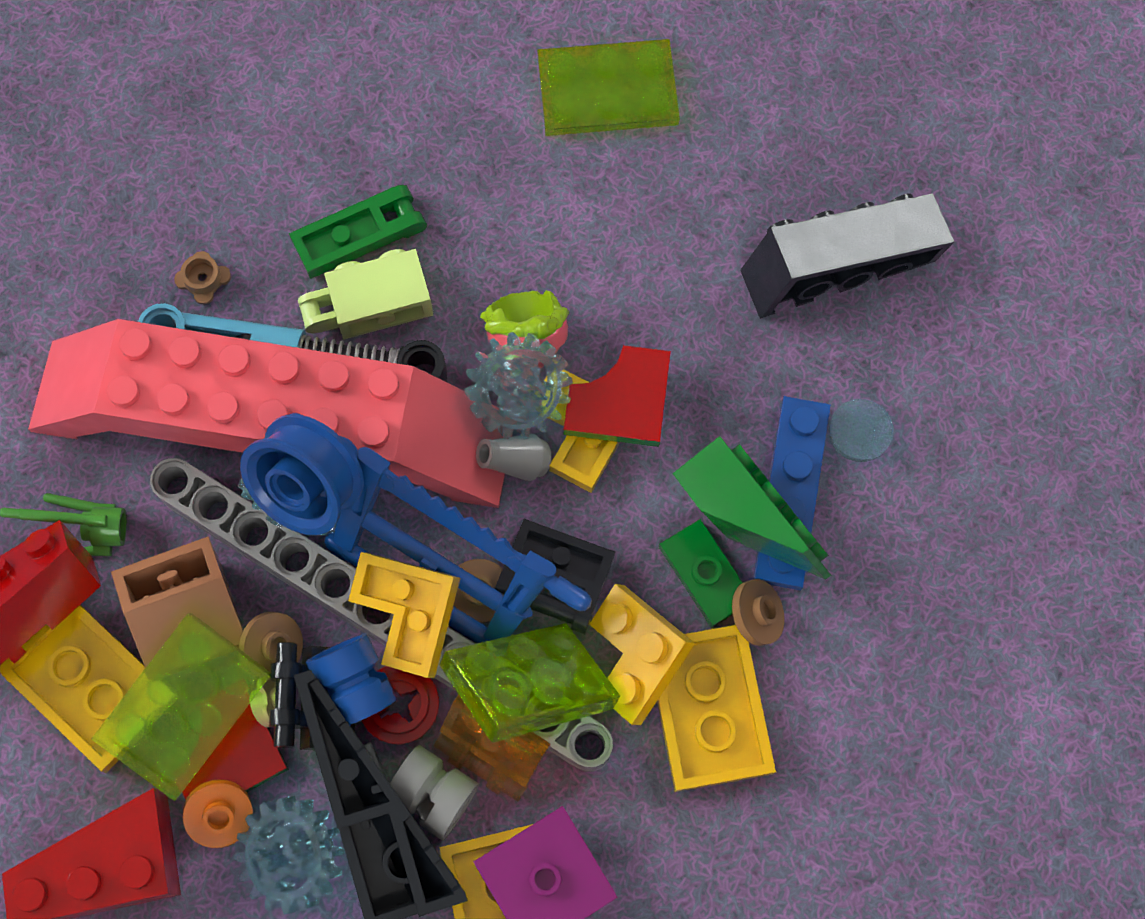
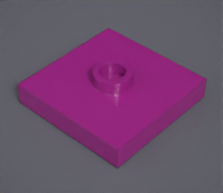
(546, 873)

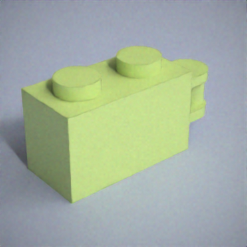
(369, 295)

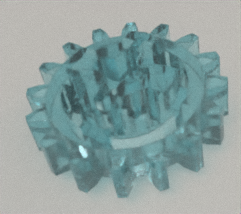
(508, 368)
(290, 853)

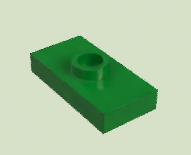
(702, 571)

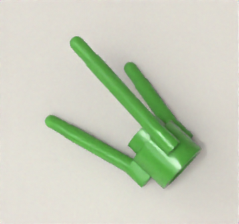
(99, 524)

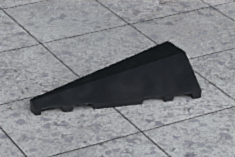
(386, 850)

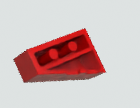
(42, 585)
(101, 867)

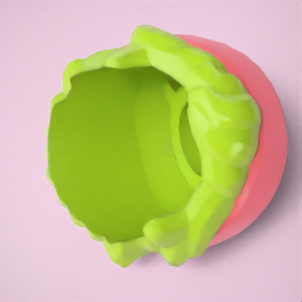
(527, 314)

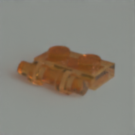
(502, 764)

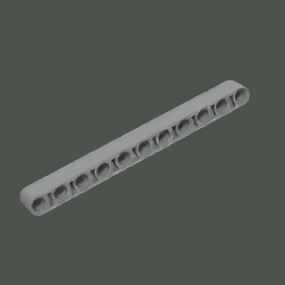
(314, 578)

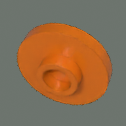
(216, 813)

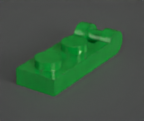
(357, 230)

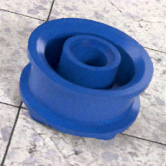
(302, 474)

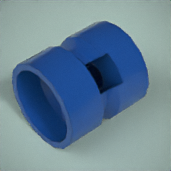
(351, 678)

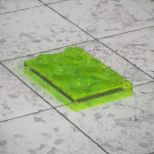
(607, 87)
(528, 681)
(181, 706)

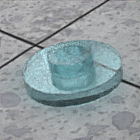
(860, 430)

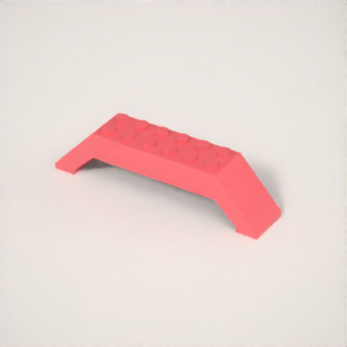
(233, 388)

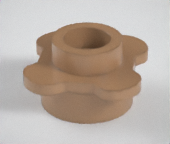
(197, 265)

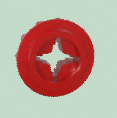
(423, 709)

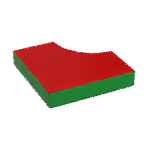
(624, 402)
(242, 757)

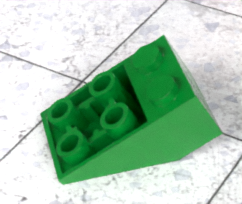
(748, 507)

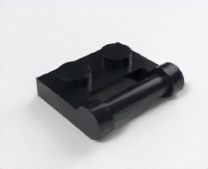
(574, 560)

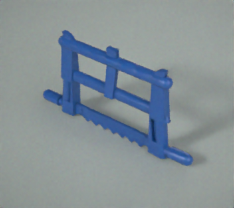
(531, 570)

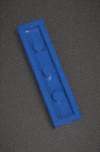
(795, 477)

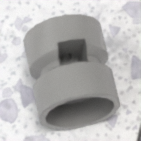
(432, 792)

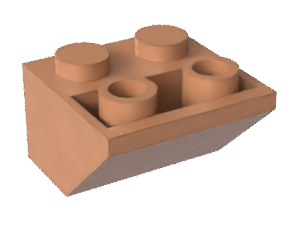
(169, 586)

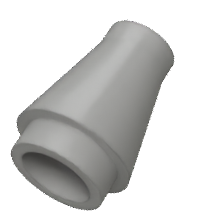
(515, 456)

